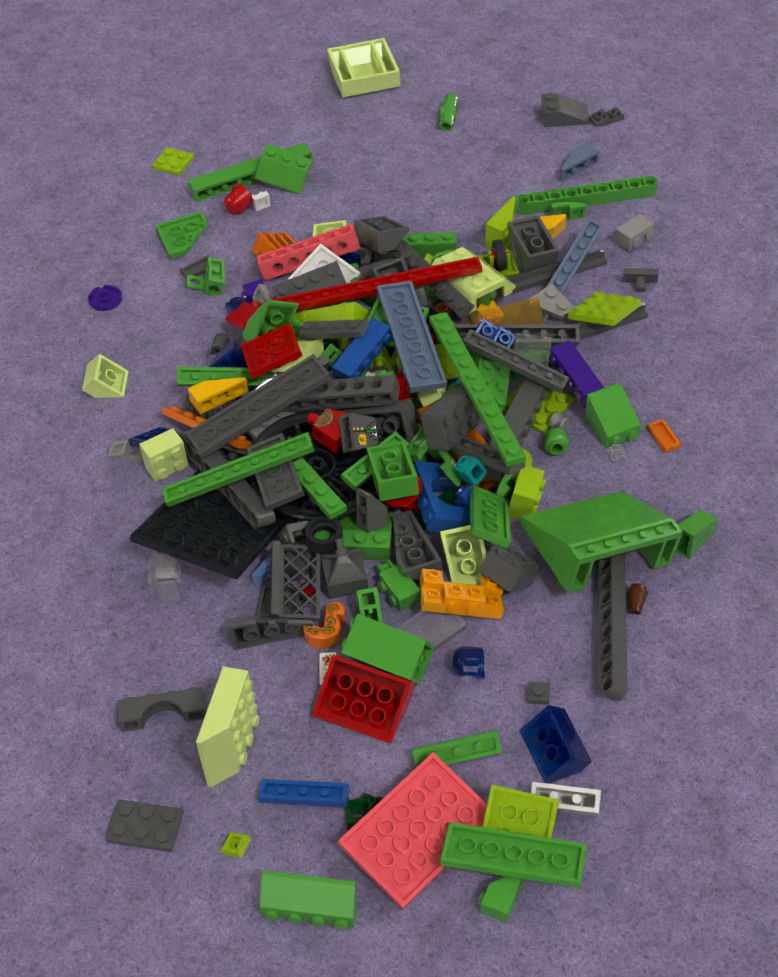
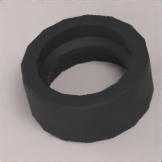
(322, 523)

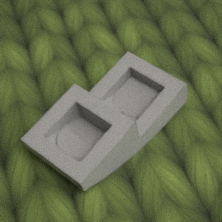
(125, 452)

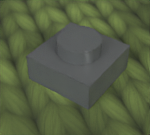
(538, 693)

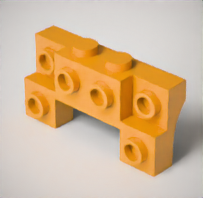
(459, 598)

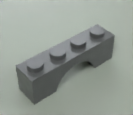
(135, 711)

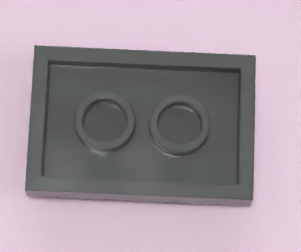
(144, 825)

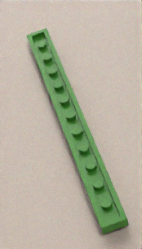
(477, 390)

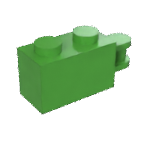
(400, 589)

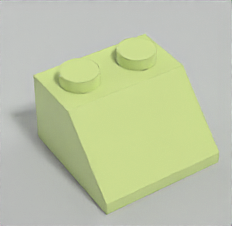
(104, 378)

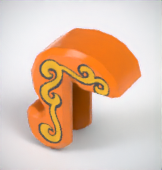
(331, 633)

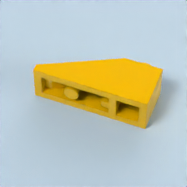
(216, 392)

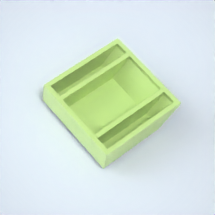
(364, 67)
(227, 726)

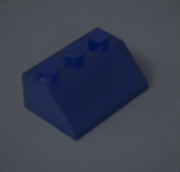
(555, 744)

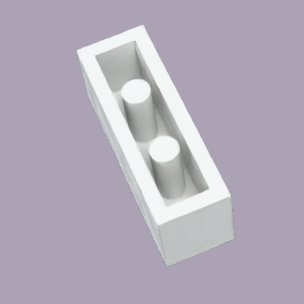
(571, 799)

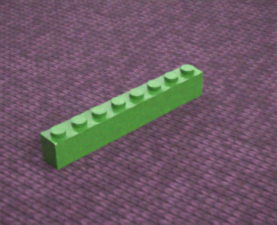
(241, 173)

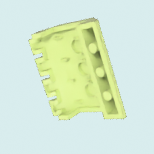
(478, 284)

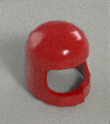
(237, 200)

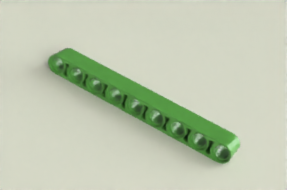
(589, 194)

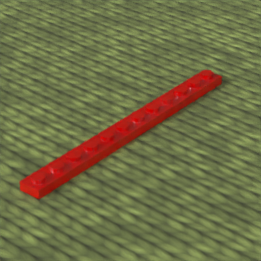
(369, 286)

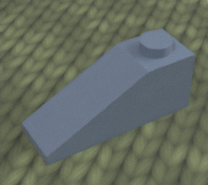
(579, 160)

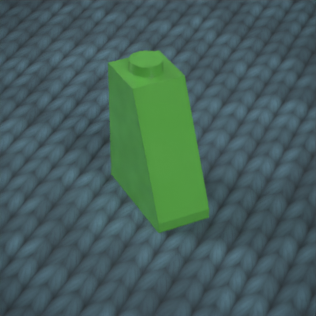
(695, 532)

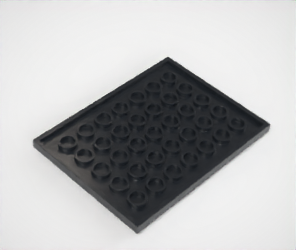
(208, 533)

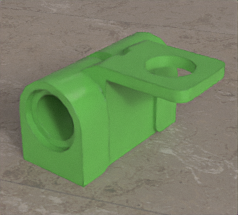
(214, 278)

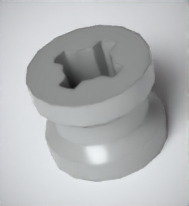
(559, 421)

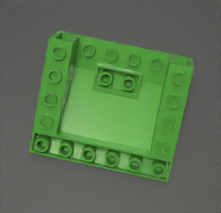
(598, 528)

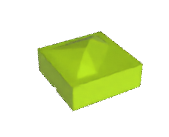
(235, 845)

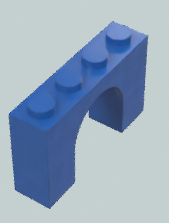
(437, 514)

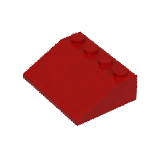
(363, 699)

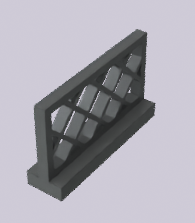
(278, 585)

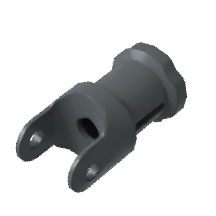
(221, 341)

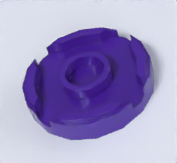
(105, 298)

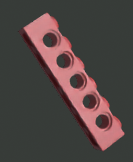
(299, 249)

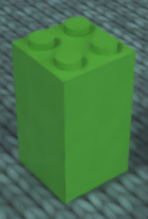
(387, 649)

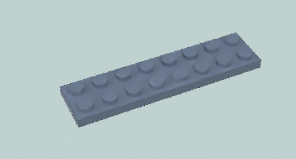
(411, 337)

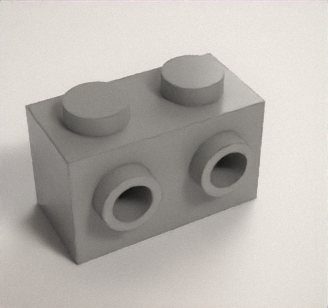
(634, 232)

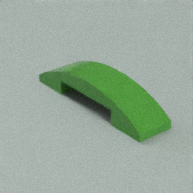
(447, 466)

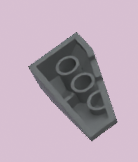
(413, 546)
(256, 631)

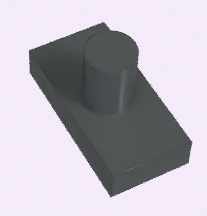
(640, 277)

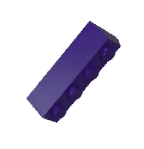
(571, 363)

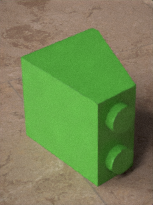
(612, 415)

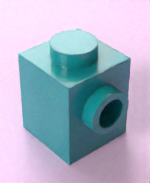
(470, 470)

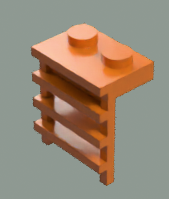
(270, 242)

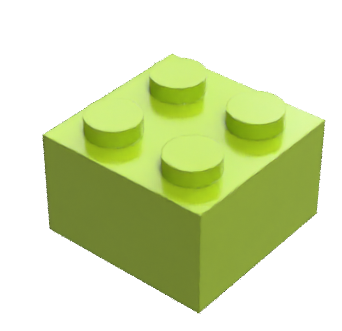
(526, 492)

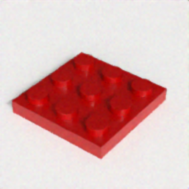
(271, 350)

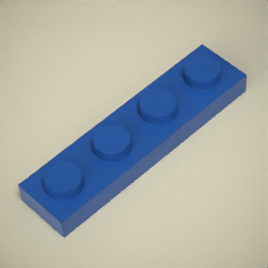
(304, 793)

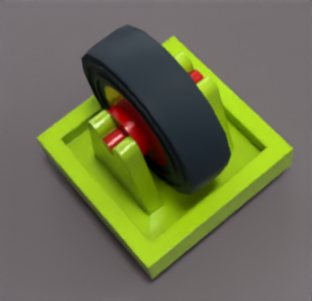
(501, 259)

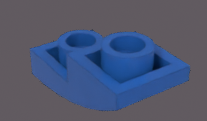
(497, 334)

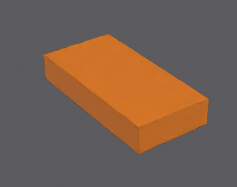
(664, 435)

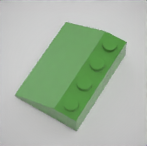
(372, 544)

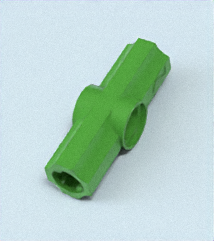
(448, 112)

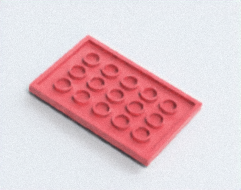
(406, 831)

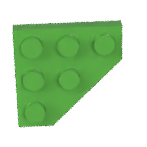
(181, 233)

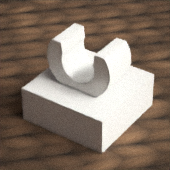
(261, 200)

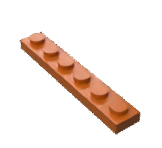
(188, 418)

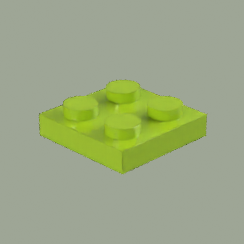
(173, 161)

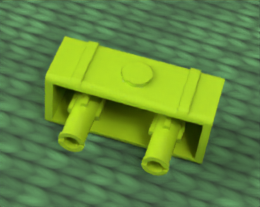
(343, 311)

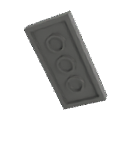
(280, 482)

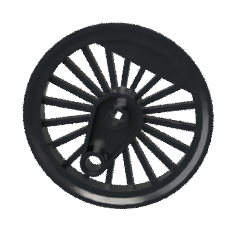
(321, 461)

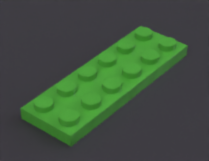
(514, 855)

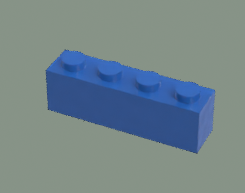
(362, 351)

